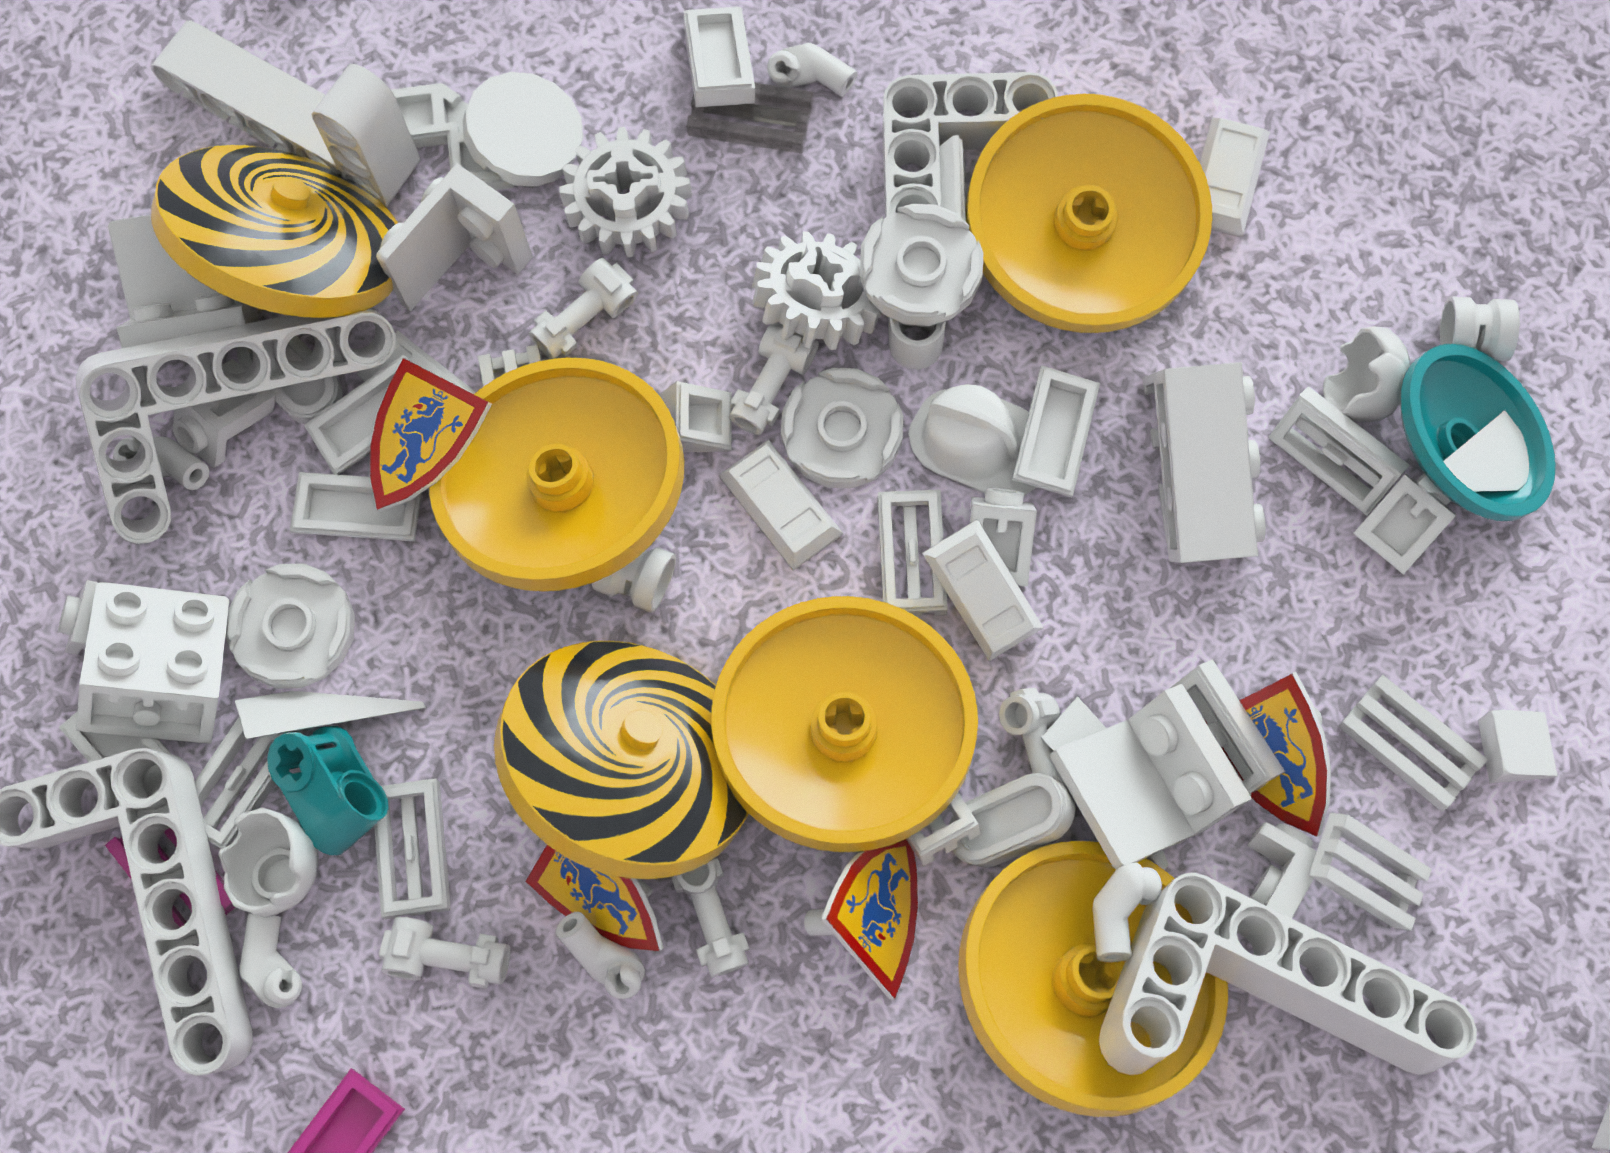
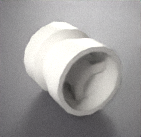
(1484, 327)
(642, 579)

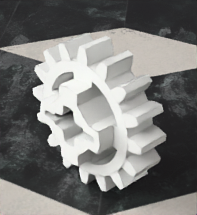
(655, 195)
(814, 291)

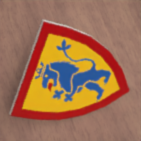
(420, 433)
(1299, 743)
(609, 902)
(874, 912)

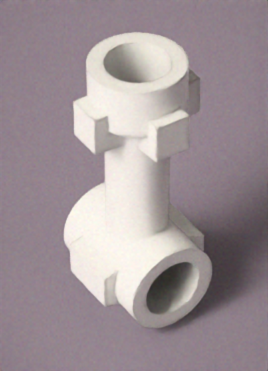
(604, 287)
(755, 409)
(1031, 715)
(411, 947)
(723, 950)

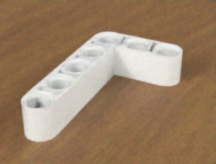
(349, 129)
(918, 141)
(204, 384)
(156, 886)
(1273, 975)

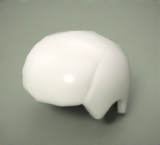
(1373, 376)
(268, 863)

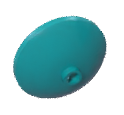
(1451, 398)

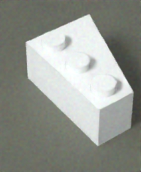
(1206, 462)

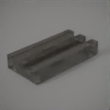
(756, 135)

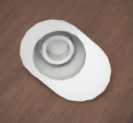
(970, 437)

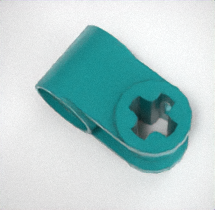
(334, 790)

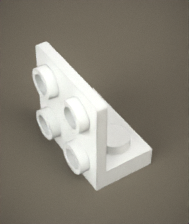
(451, 217)
(160, 294)
(152, 663)
(1151, 779)

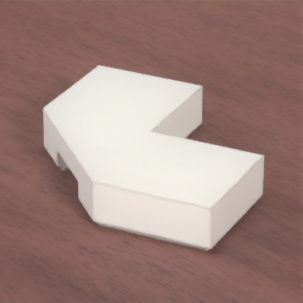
(436, 118)

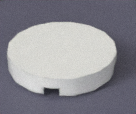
(522, 128)
(921, 265)
(836, 447)
(303, 641)

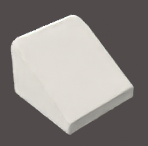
(700, 416)
(1516, 746)

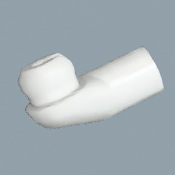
(809, 65)
(173, 460)
(1115, 903)
(602, 959)
(263, 967)

